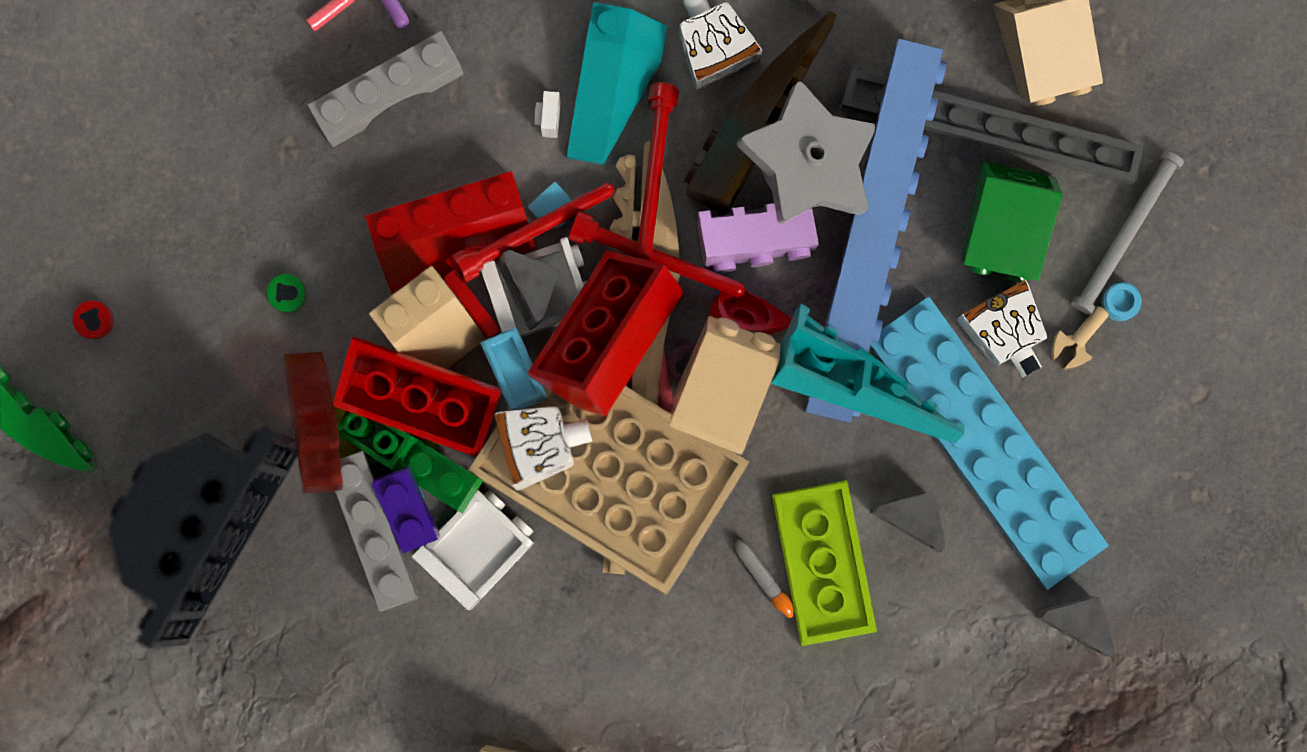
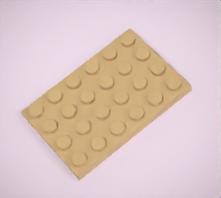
(633, 491)

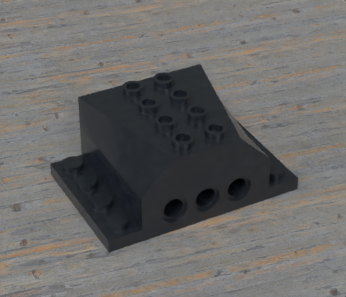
(190, 524)

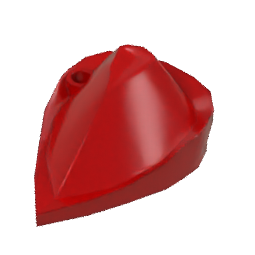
(749, 312)

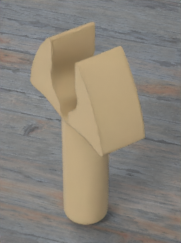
(1079, 339)

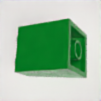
(1011, 222)

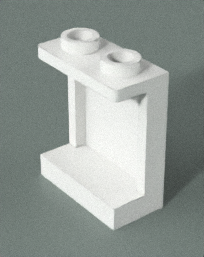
(566, 289)
(475, 549)

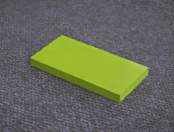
(824, 563)

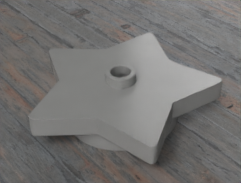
(810, 157)

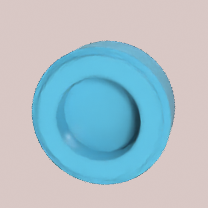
(1121, 301)

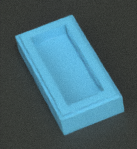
(510, 365)

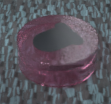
(678, 361)

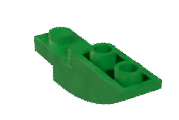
(41, 430)
(400, 449)

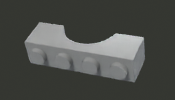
(358, 102)
(373, 537)

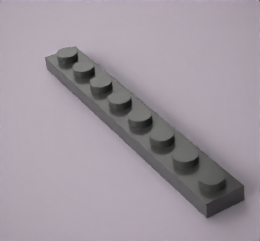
(1010, 131)

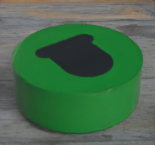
(286, 293)

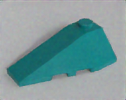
(616, 68)

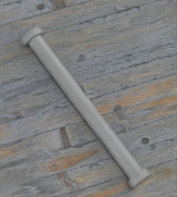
(1169, 164)

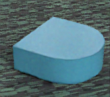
(548, 201)

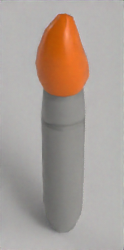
(763, 577)

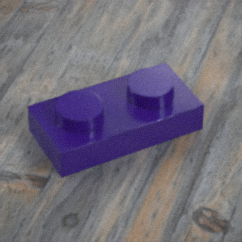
(405, 509)

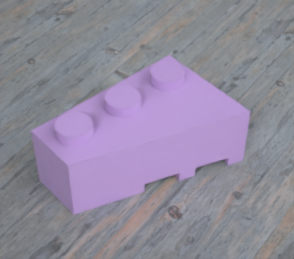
(754, 238)

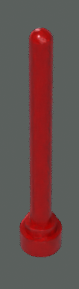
(663, 99)
(588, 230)
(469, 263)

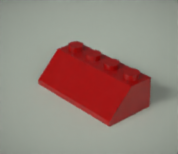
(437, 226)
(607, 331)
(417, 397)

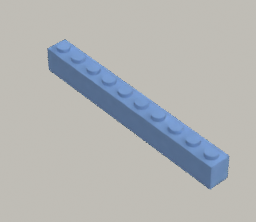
(886, 182)

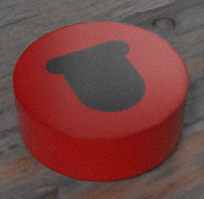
(93, 320)

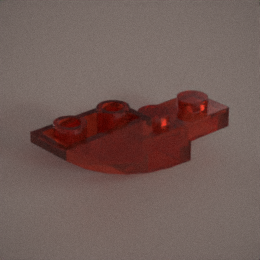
(313, 422)

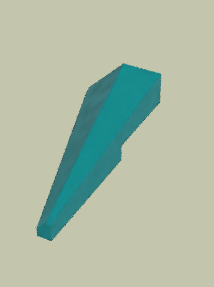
(831, 371)

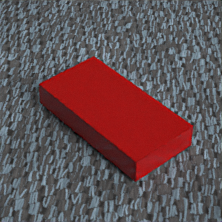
(472, 305)

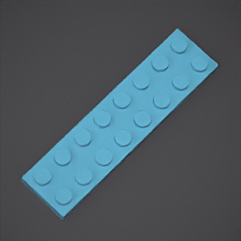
(996, 450)

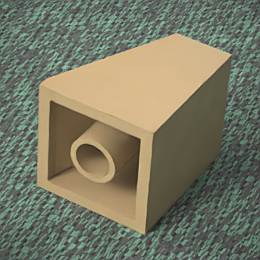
(1049, 47)
(428, 322)
(724, 384)

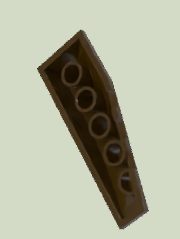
(726, 166)

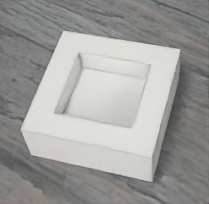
(548, 114)

